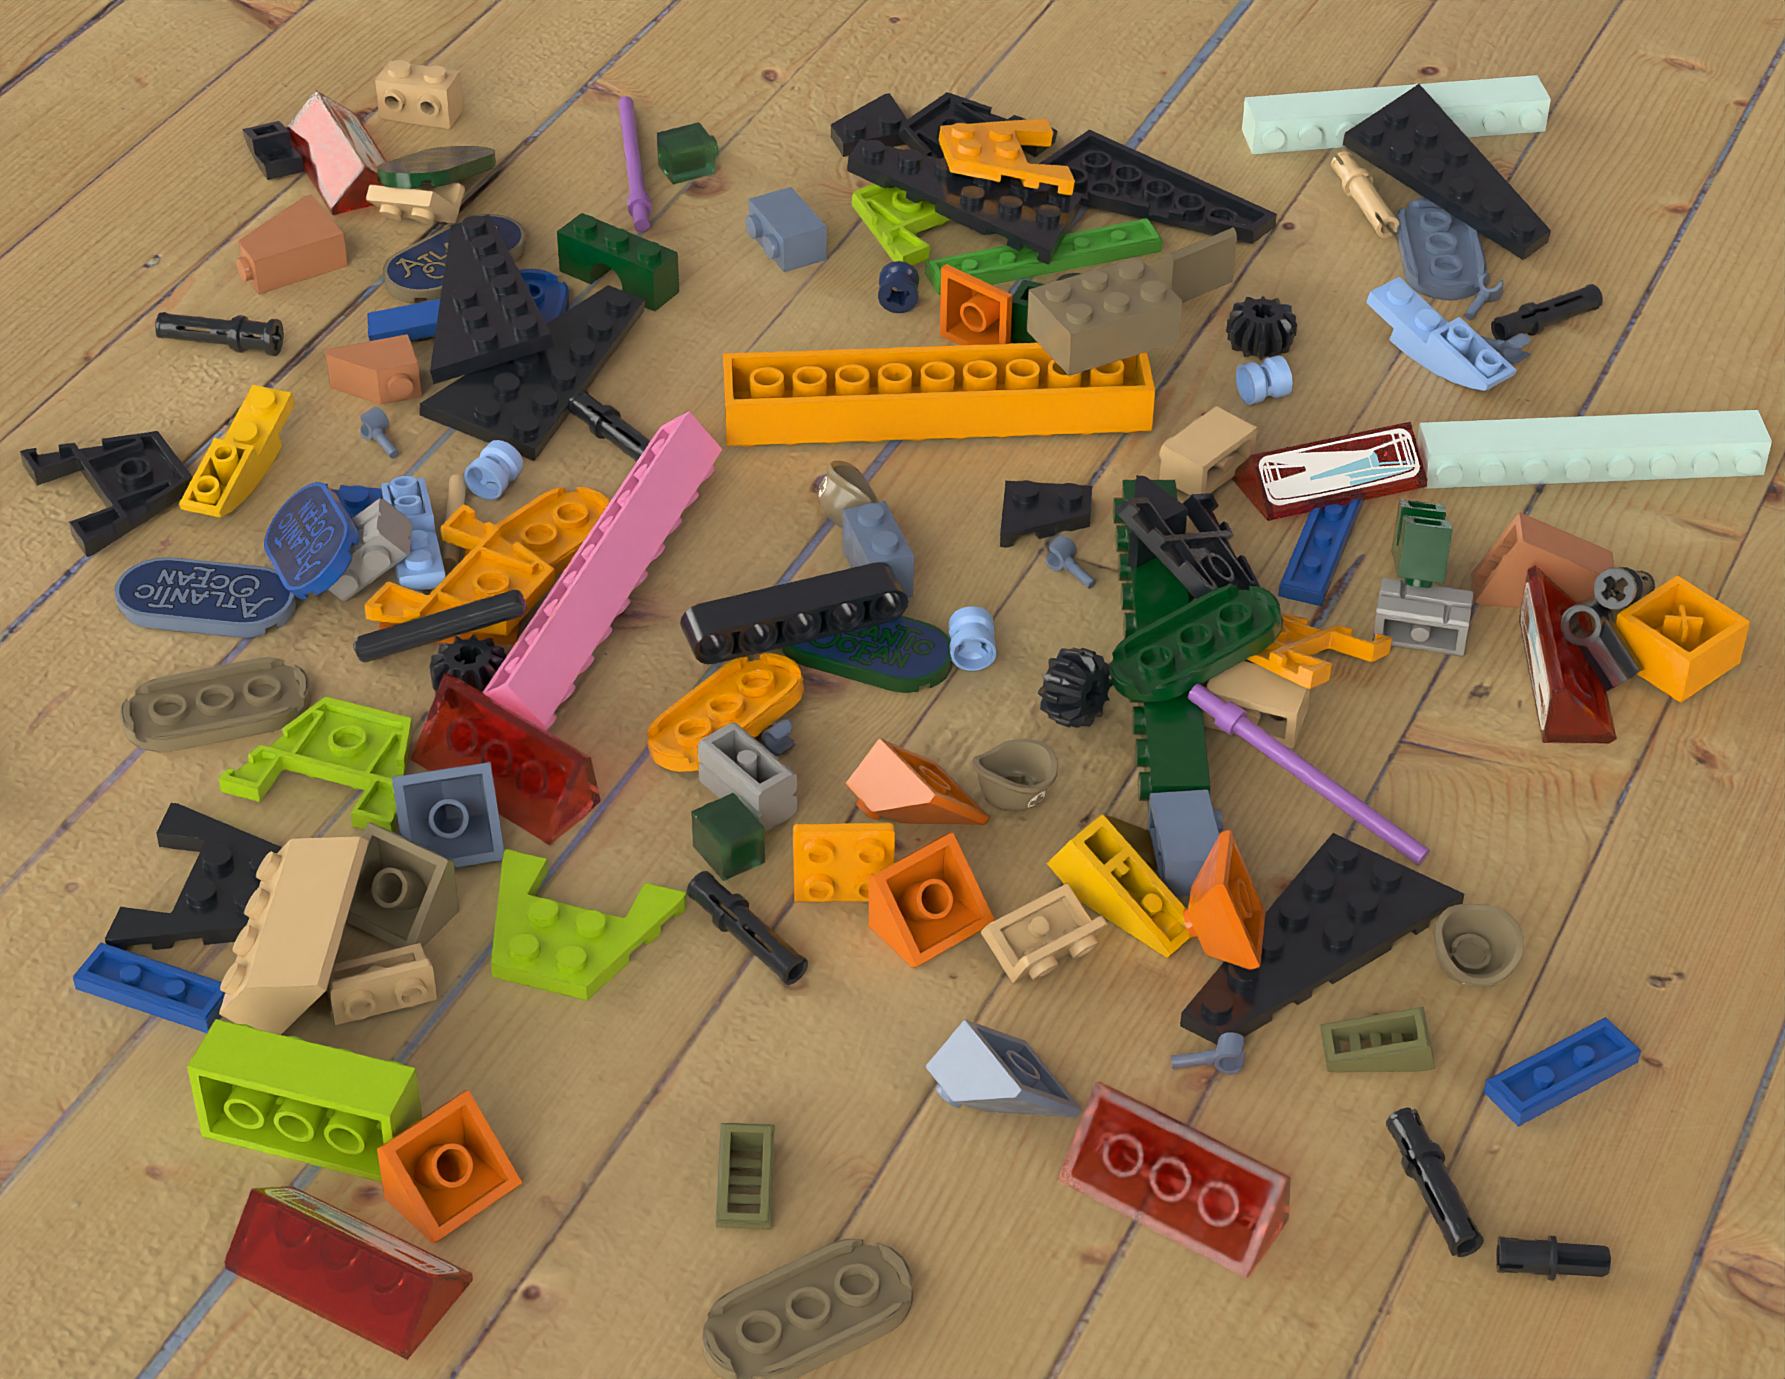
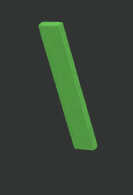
(1075, 251)

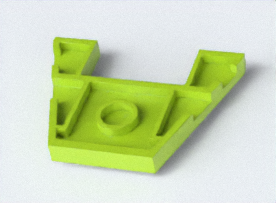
(897, 221)
(339, 745)
(563, 944)

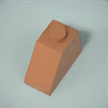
(375, 370)

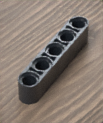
(793, 613)

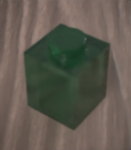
(686, 153)
(728, 836)

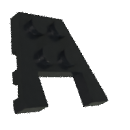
(923, 128)
(130, 475)
(1196, 559)
(215, 890)

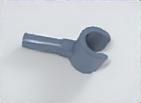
(1484, 295)
(1511, 349)
(374, 424)
(1062, 556)
(776, 737)
(1226, 1058)

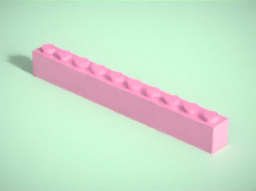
(604, 572)

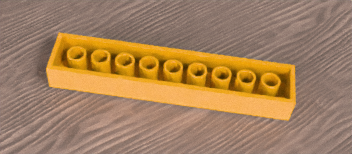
(927, 395)

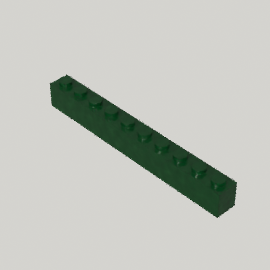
(1170, 730)

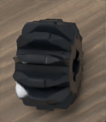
(1261, 327)
(468, 660)
(1075, 687)

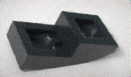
(273, 150)

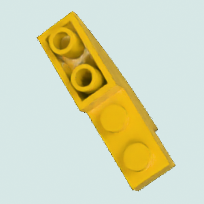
(244, 455)

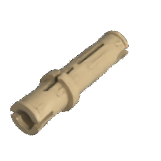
(1359, 185)

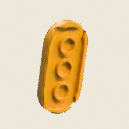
(554, 524)
(739, 693)

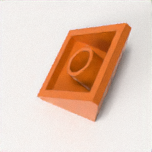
(927, 901)
(445, 1168)

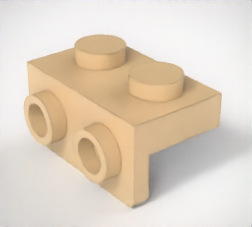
(422, 204)
(1041, 933)
(380, 984)

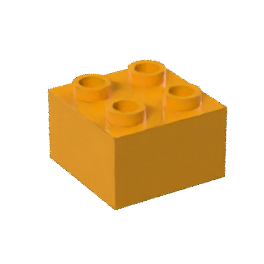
(1683, 637)

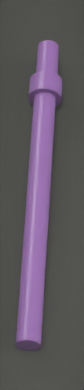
(638, 200)
(1233, 720)

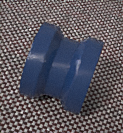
(904, 278)

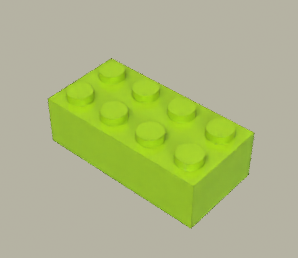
(300, 1098)

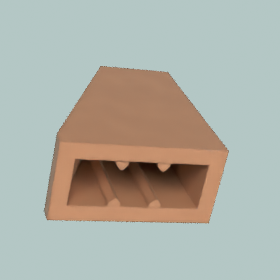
(292, 247)
(1530, 542)

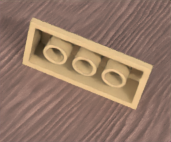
(292, 931)

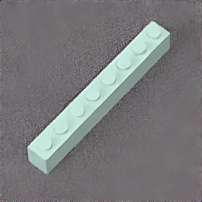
(1323, 117)
(1593, 448)

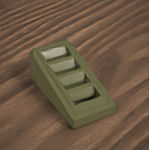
(1396, 1057)
(747, 1139)

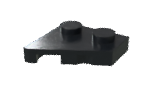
(874, 121)
(1043, 509)

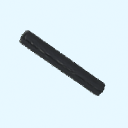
(440, 626)

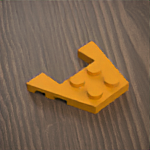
(995, 150)
(486, 571)
(1296, 643)

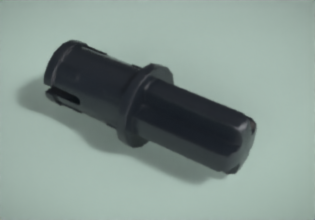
(1551, 1258)

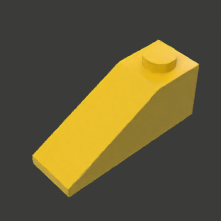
(1121, 886)

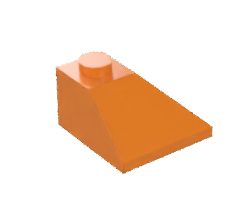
(973, 310)
(910, 789)
(1226, 907)

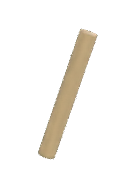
(455, 499)

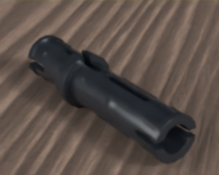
(1534, 317)
(607, 423)
(783, 958)
(1425, 1164)

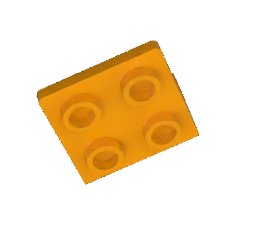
(837, 859)

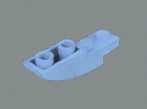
(1440, 346)
(424, 565)

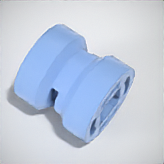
(1264, 380)
(493, 470)
(972, 638)

